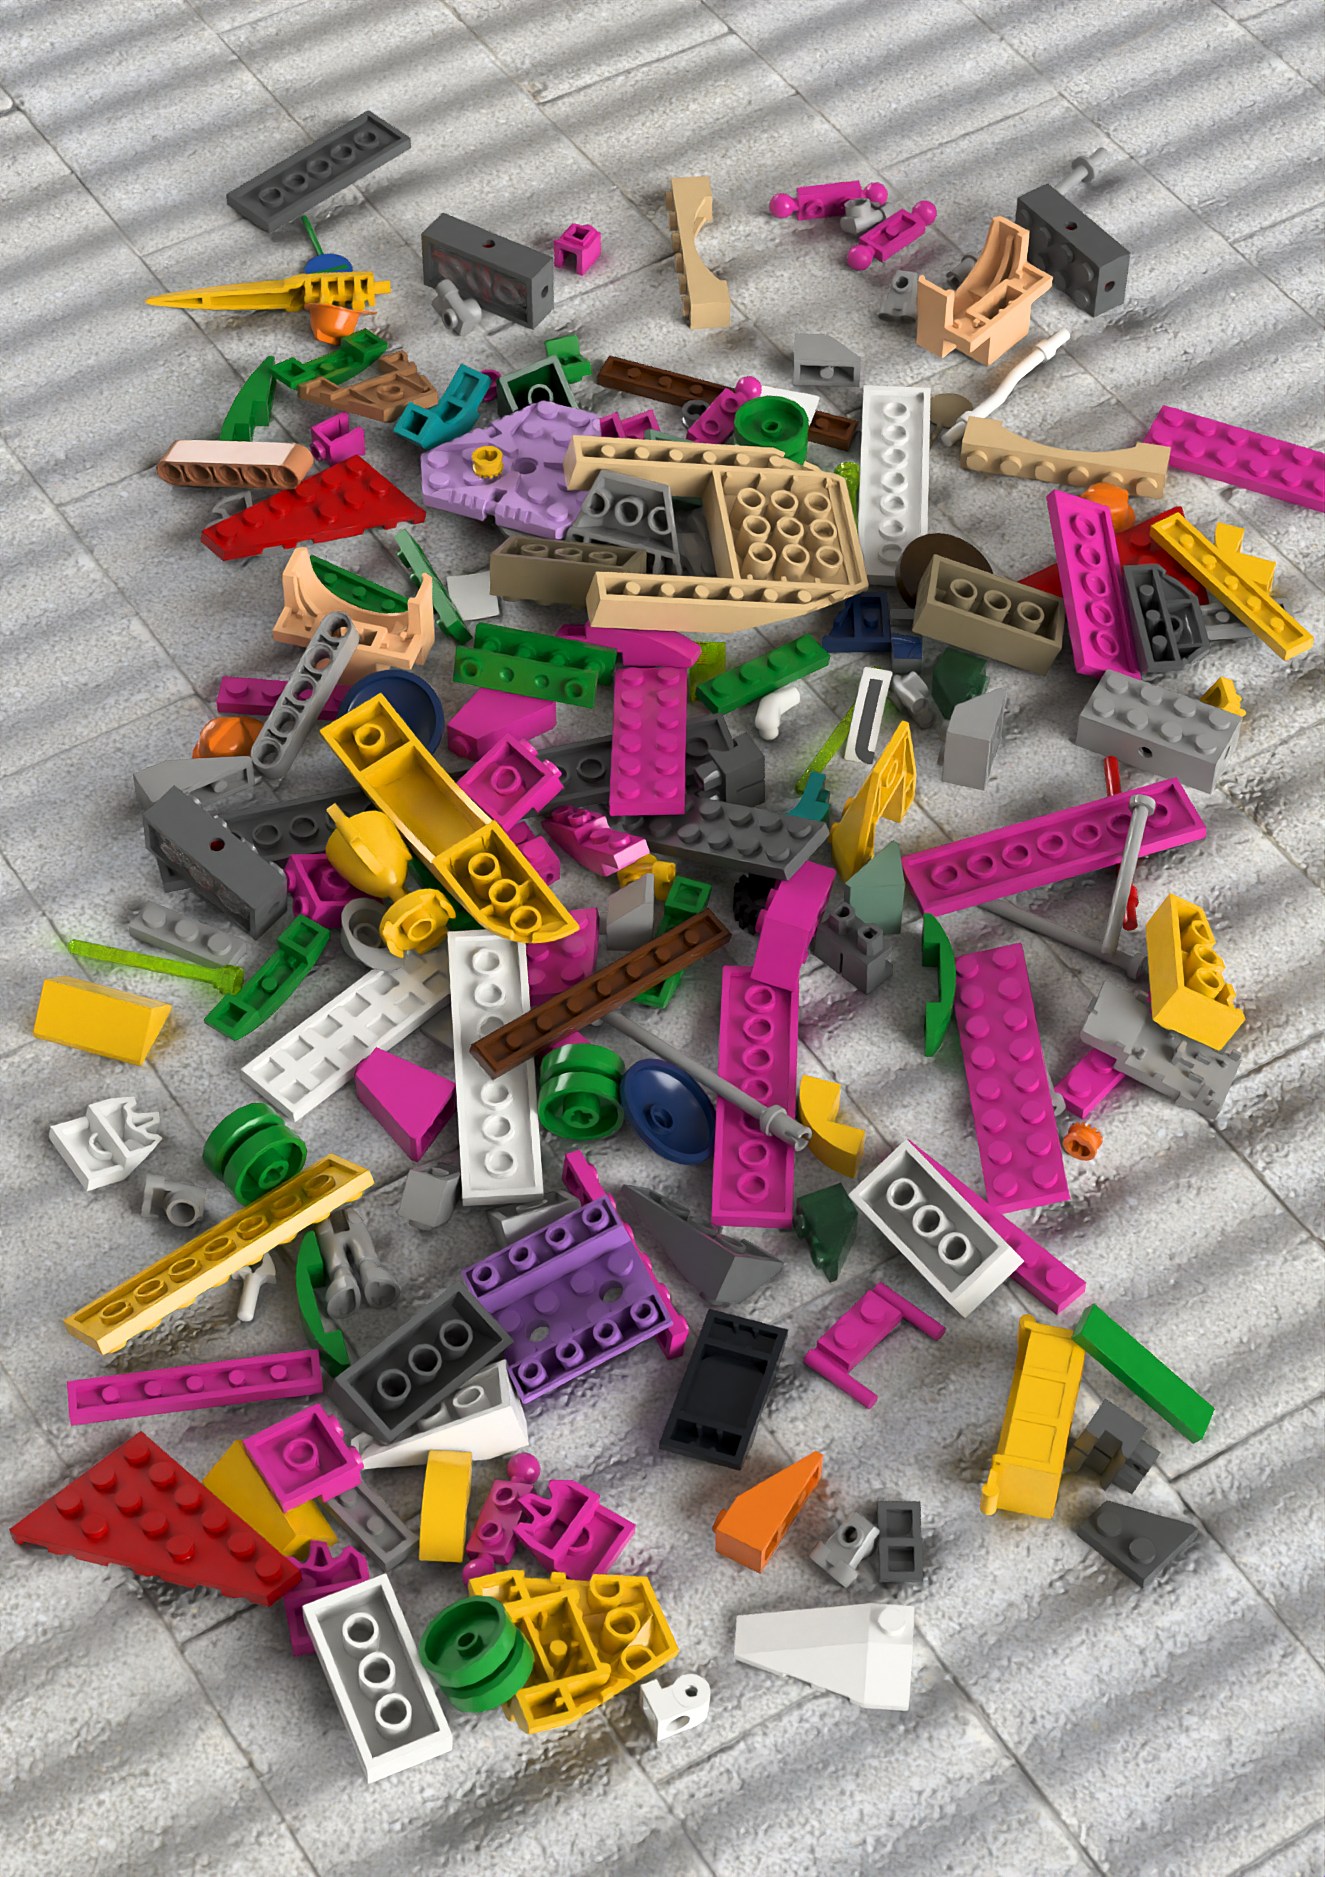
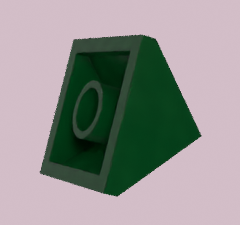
(532, 384)

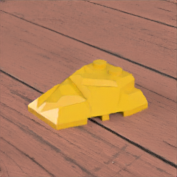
(584, 1640)

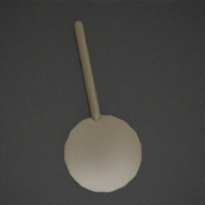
(945, 411)

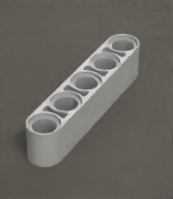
(305, 678)

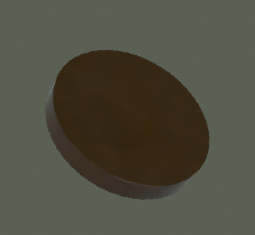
(919, 554)

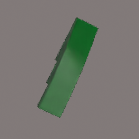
(251, 405)

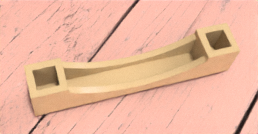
(705, 295)
(999, 451)

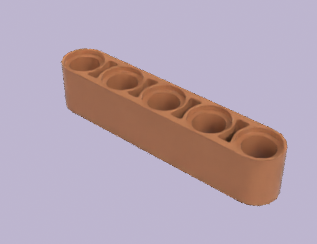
(235, 464)

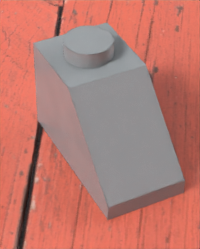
(824, 362)
(630, 915)
(430, 1194)

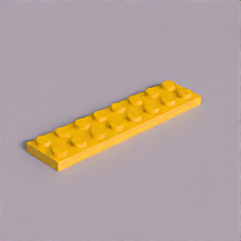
(218, 1253)

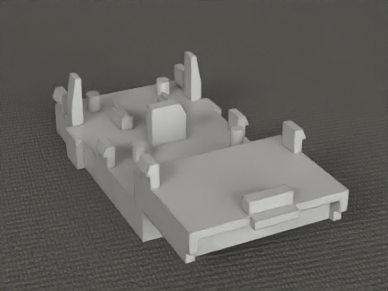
(1156, 1056)

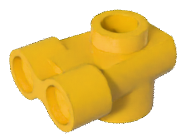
(663, 874)

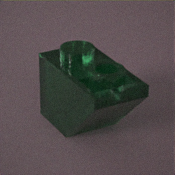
(957, 680)
(829, 1226)

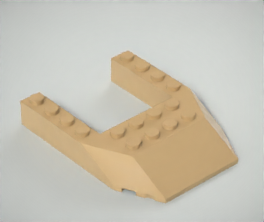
(774, 528)

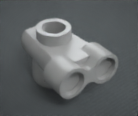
(863, 214)
(901, 298)
(455, 312)
(911, 695)
(178, 1201)
(841, 1557)

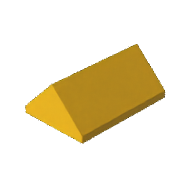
(99, 1019)
(245, 1493)

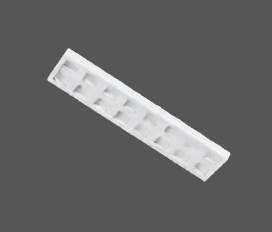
(330, 1044)

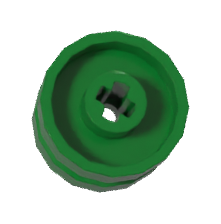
(773, 424)
(581, 1091)
(253, 1152)
(476, 1654)

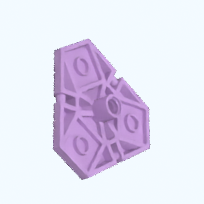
(532, 486)

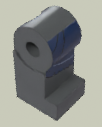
(905, 644)

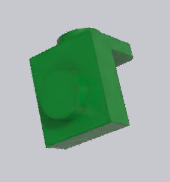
(569, 356)

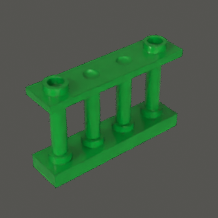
(535, 665)

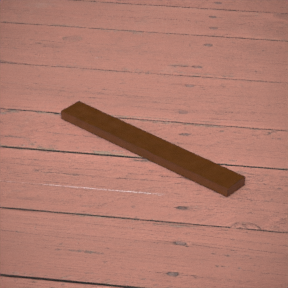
(679, 389)
(599, 994)

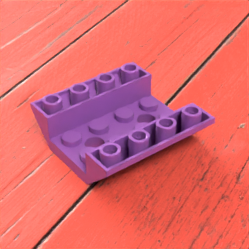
(560, 1284)

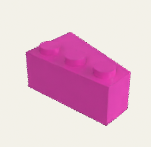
(789, 923)

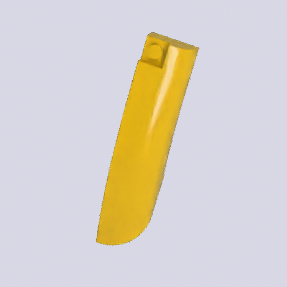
(445, 826)

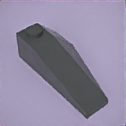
(705, 1258)

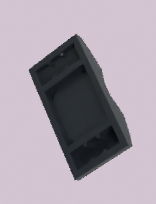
(724, 1390)

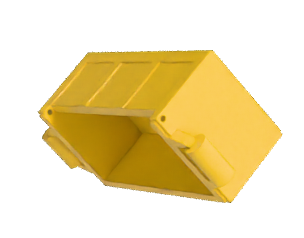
(1036, 1422)

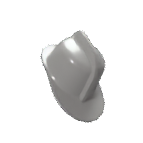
(361, 935)

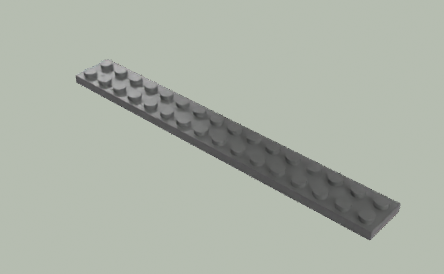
(306, 826)

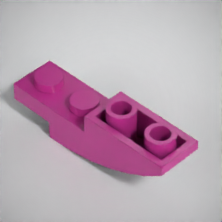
(638, 646)
(591, 841)

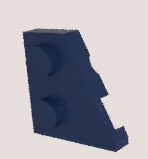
(861, 625)

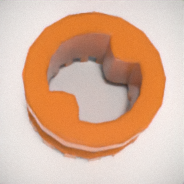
(1082, 1141)

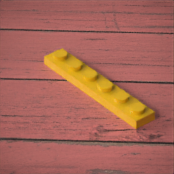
(1231, 586)

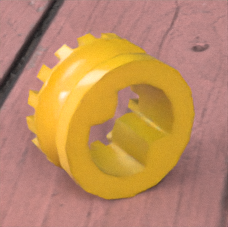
(487, 461)

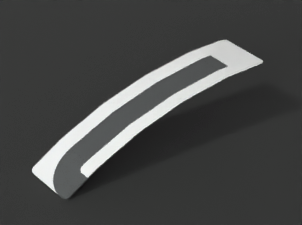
(867, 715)

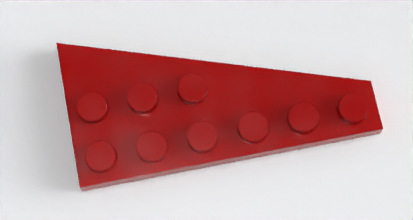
(321, 509)

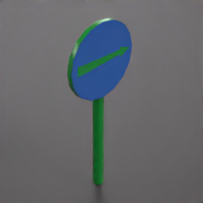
(324, 262)

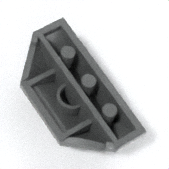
(1163, 620)

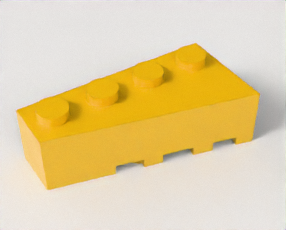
(1187, 975)

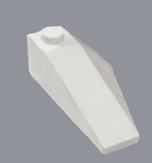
(476, 1418)
(843, 1649)

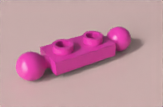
(824, 199)
(891, 235)
(717, 422)
(493, 1534)

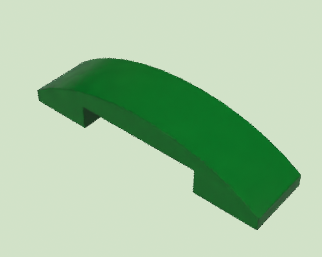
(352, 358)
(684, 901)
(937, 953)
(273, 983)
(309, 1276)

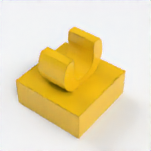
(1223, 696)

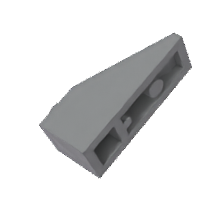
(203, 777)

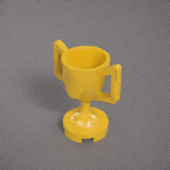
(375, 860)

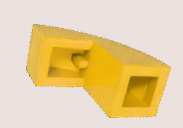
(1229, 542)
(832, 1143)
(445, 1506)

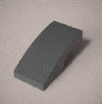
(900, 1541)

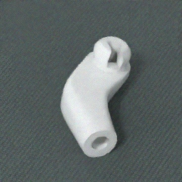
(771, 709)

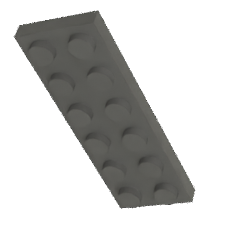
(318, 171)
(730, 837)

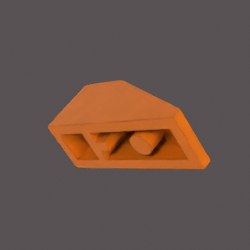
(764, 1513)

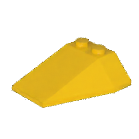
(884, 793)

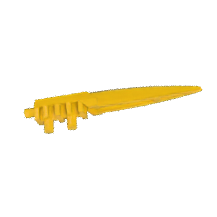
(281, 294)

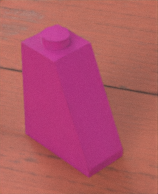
(493, 715)
(405, 1100)

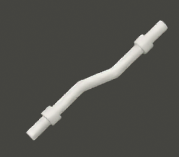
(1040, 354)

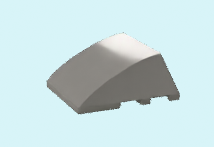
(632, 515)

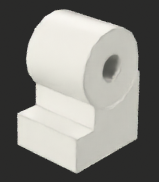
(676, 1706)

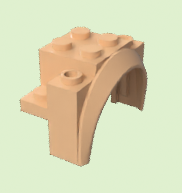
(991, 304)
(384, 637)

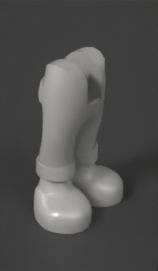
(343, 1294)

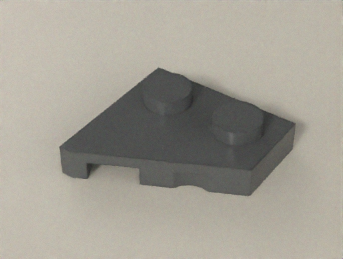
(1135, 1539)

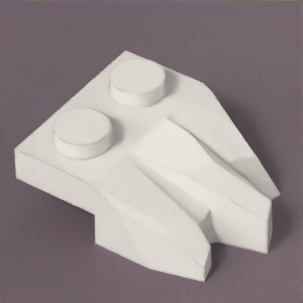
(106, 1141)

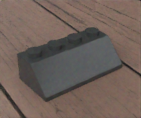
(419, 1364)

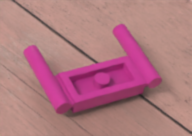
(859, 1333)

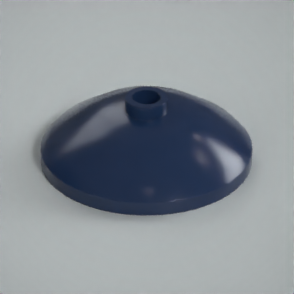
(410, 698)
(668, 1111)

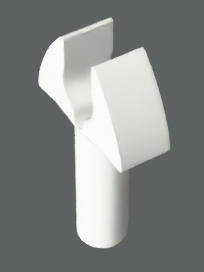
(251, 1286)

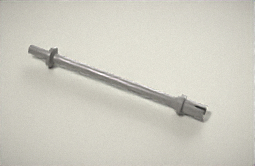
(1083, 170)
(772, 1119)

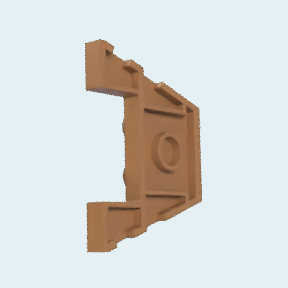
(377, 398)

